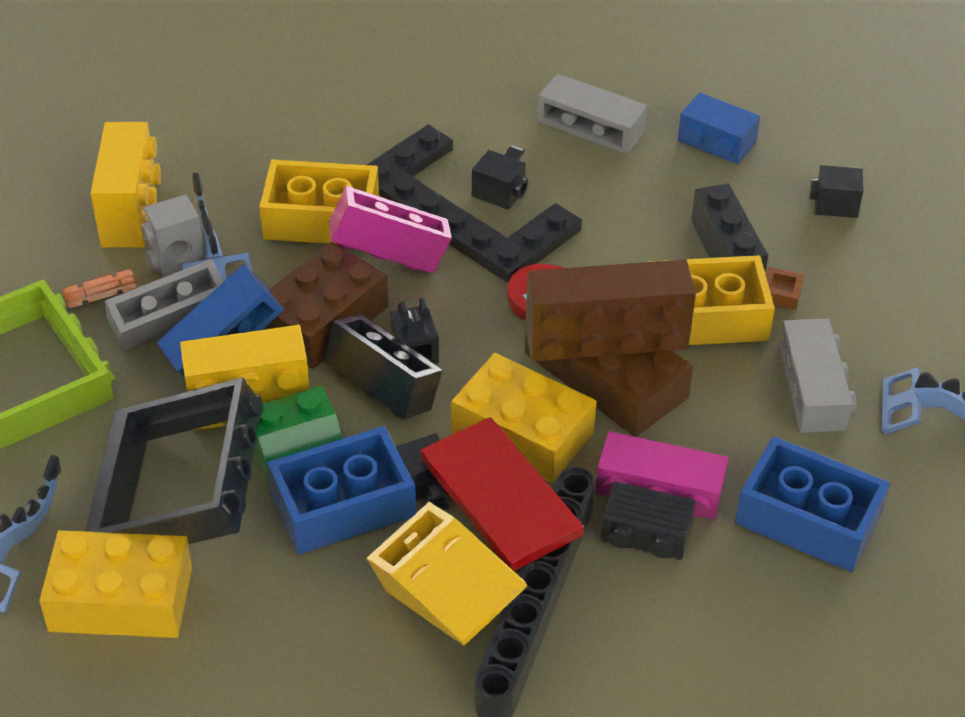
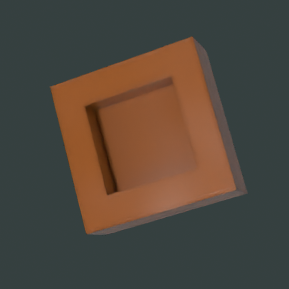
(784, 287)

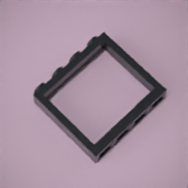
(182, 412)

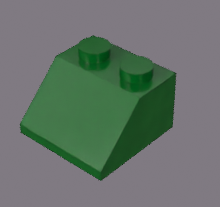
(295, 425)

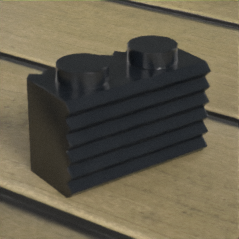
(647, 520)

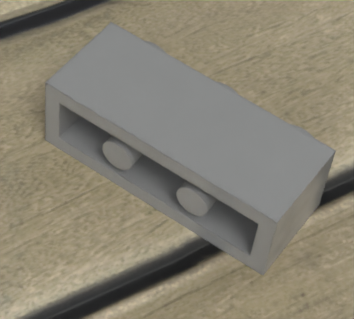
(592, 113)
(160, 305)
(816, 375)

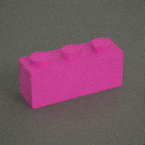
(389, 230)
(663, 469)

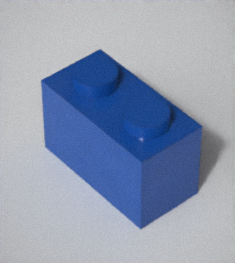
(718, 128)

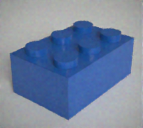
(341, 489)
(812, 503)

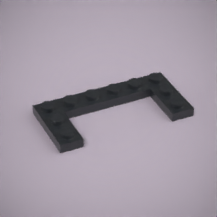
(468, 234)

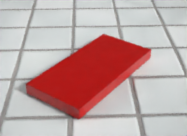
(501, 493)

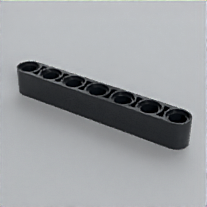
(531, 606)

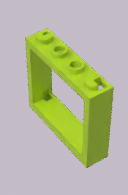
(66, 401)

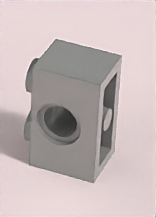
(173, 235)

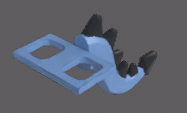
(210, 240)
(924, 391)
(25, 524)

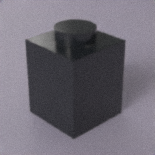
(837, 191)

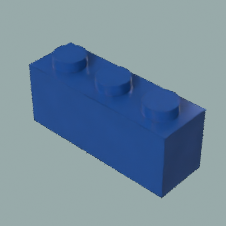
(232, 308)

